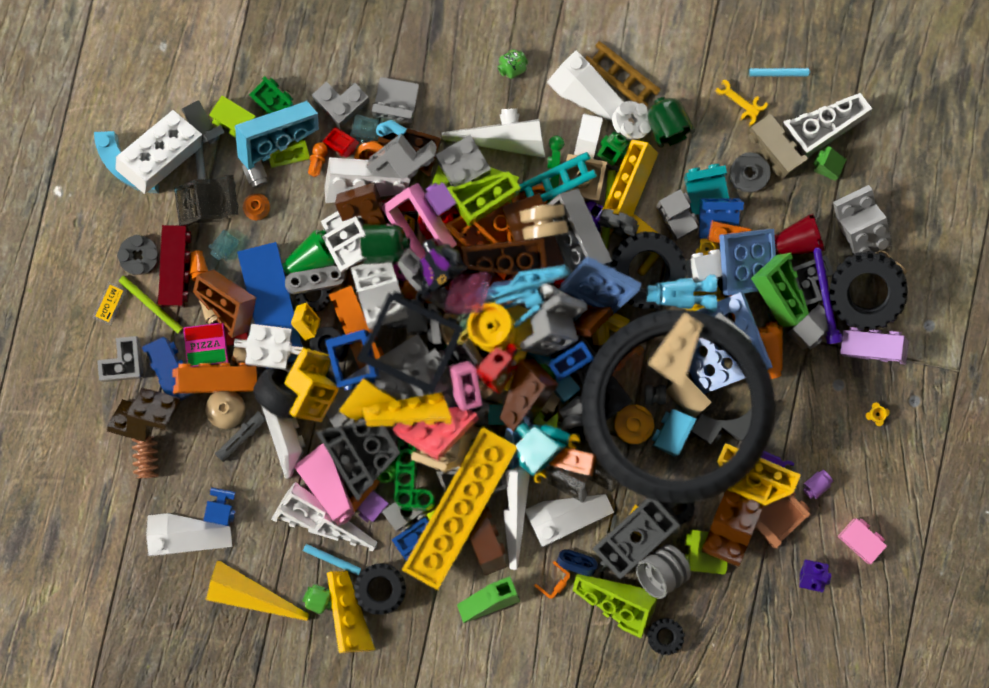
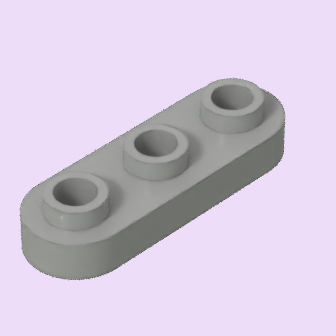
(307, 285)

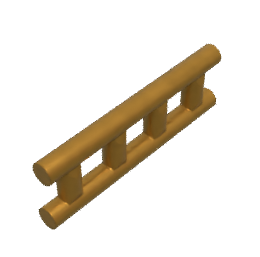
(621, 63)

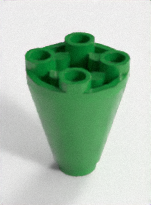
(309, 254)

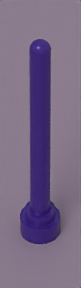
(833, 335)

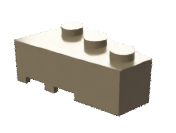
(776, 146)

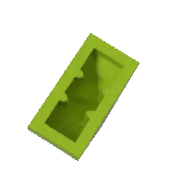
(293, 153)

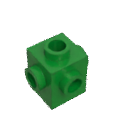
(613, 148)

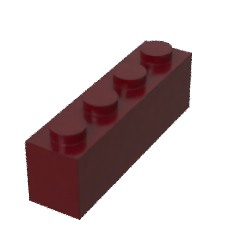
(173, 266)

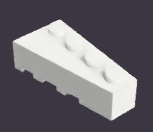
(826, 124)
(352, 173)

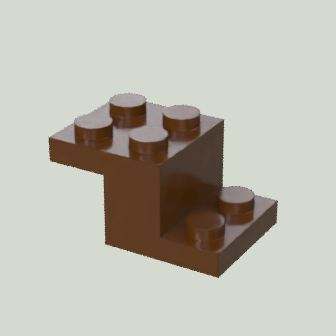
(732, 528)

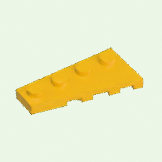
(414, 409)

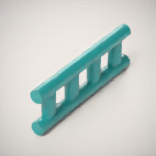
(562, 170)

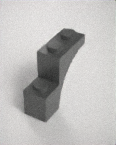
(709, 429)

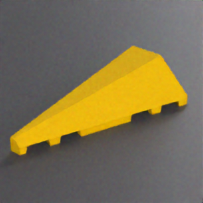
(235, 589)

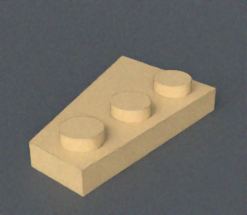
(677, 350)

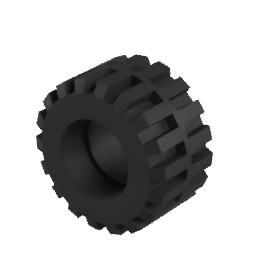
(362, 592)

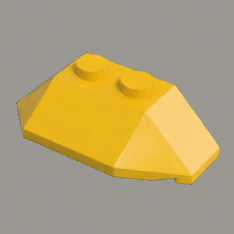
(765, 482)

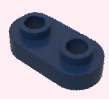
(577, 562)

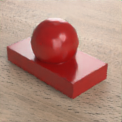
(341, 142)

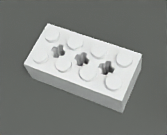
(158, 151)

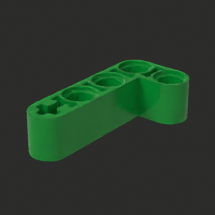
(410, 488)

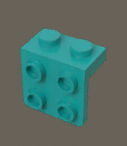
(705, 184)

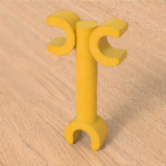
(751, 110)

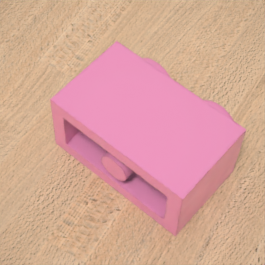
(465, 385)
(862, 540)

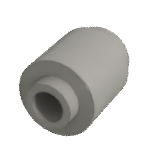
(256, 175)

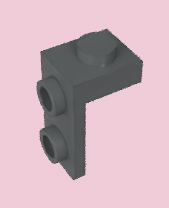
(199, 120)

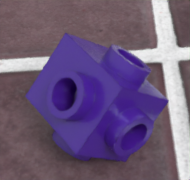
(814, 576)

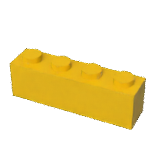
(631, 178)

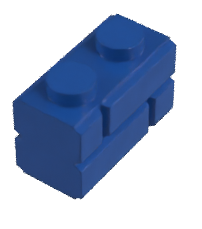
(571, 361)

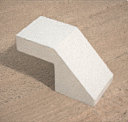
(588, 135)

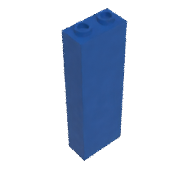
(266, 281)

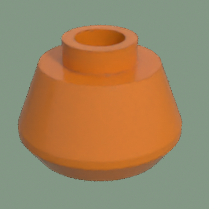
(260, 210)

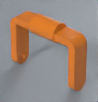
(559, 587)

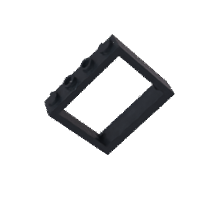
(417, 307)

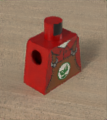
(498, 368)

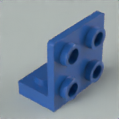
(718, 209)

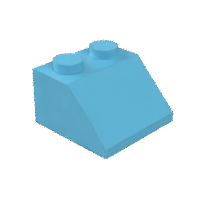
(673, 432)

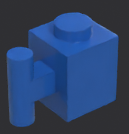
(218, 511)

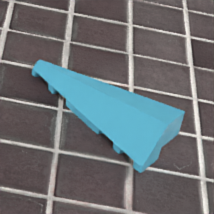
(523, 282)

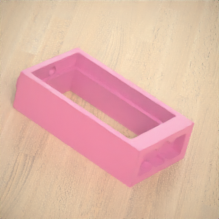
(432, 221)

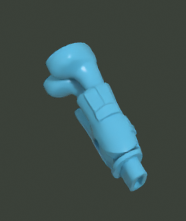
(680, 293)

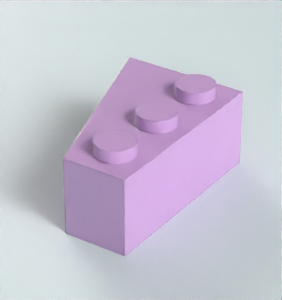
(874, 345)

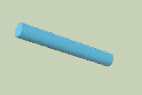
(779, 72)
(332, 559)

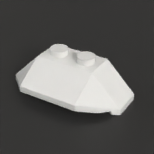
(286, 441)

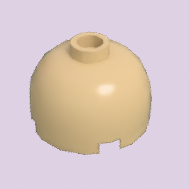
(225, 409)

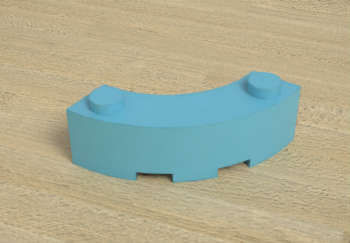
(108, 148)

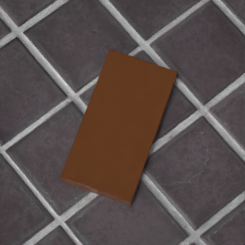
(512, 216)

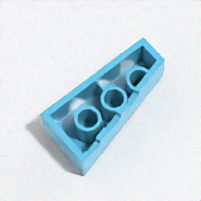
(274, 132)

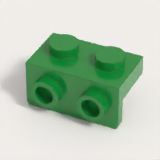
(270, 97)

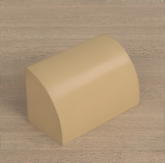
(688, 397)

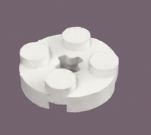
(638, 113)

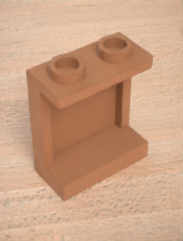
(780, 519)

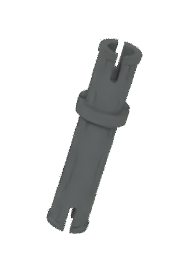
(223, 453)

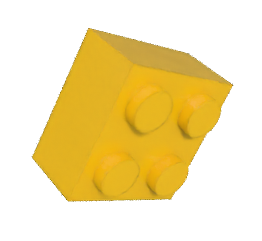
(305, 321)

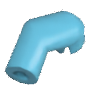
(390, 127)

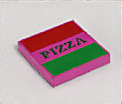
(205, 344)

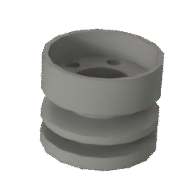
(663, 571)

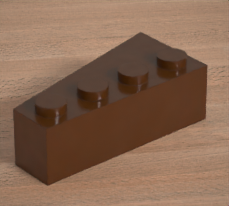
(506, 257)

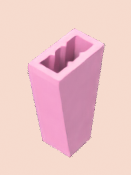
(326, 483)

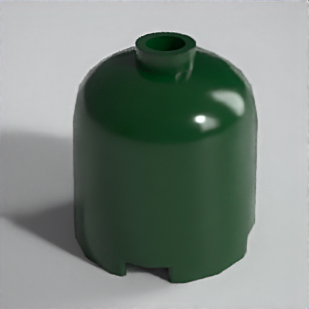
(669, 121)
(383, 243)

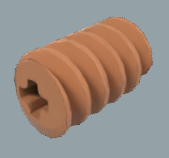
(145, 458)

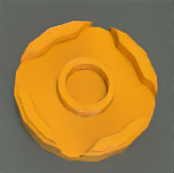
(634, 424)

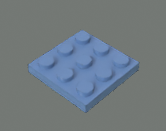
(743, 257)
(599, 285)

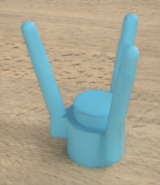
(531, 298)

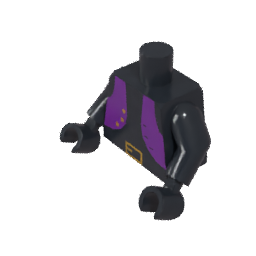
(438, 268)

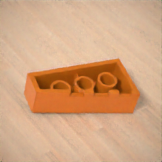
(352, 319)

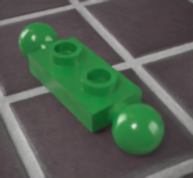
(555, 143)

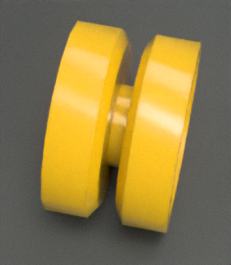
(492, 327)

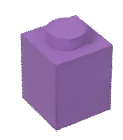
(439, 198)
(372, 507)

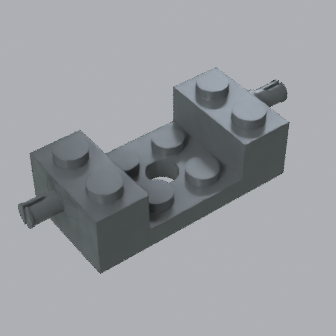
(653, 520)

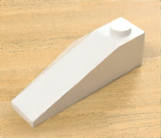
(584, 86)

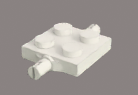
(268, 346)

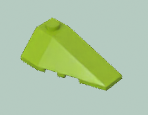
(624, 603)

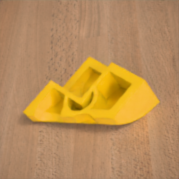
(364, 395)

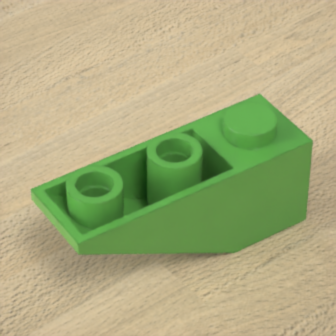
(488, 600)

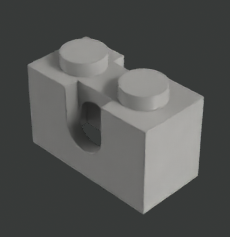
(397, 520)

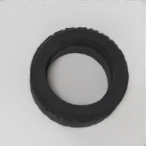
(274, 394)

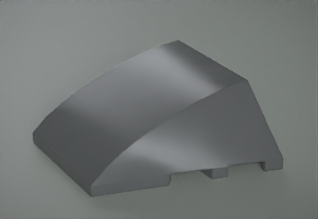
(359, 453)

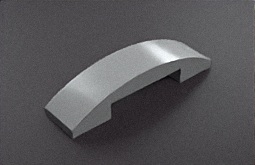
(412, 271)

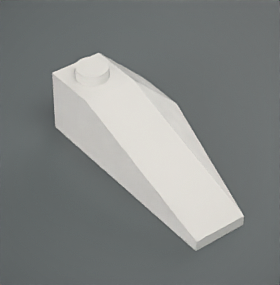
(563, 516)
(180, 534)

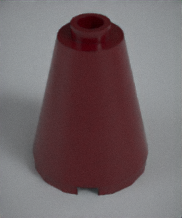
(799, 237)

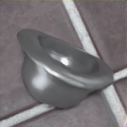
(574, 425)

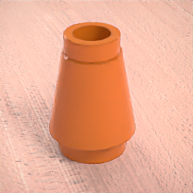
(197, 264)

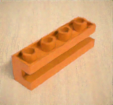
(214, 379)

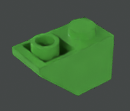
(829, 163)

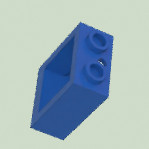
(343, 341)

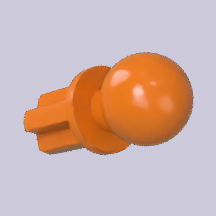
(317, 159)

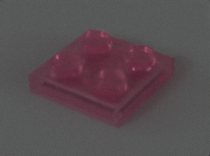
(467, 293)

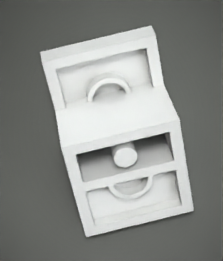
(344, 240)
(372, 285)

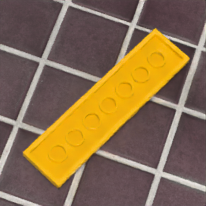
(459, 508)

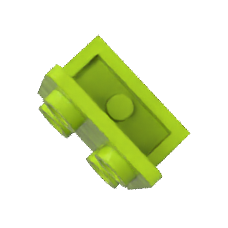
(701, 561)

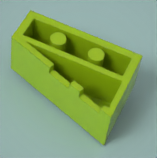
(482, 197)

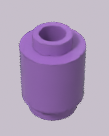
(817, 484)

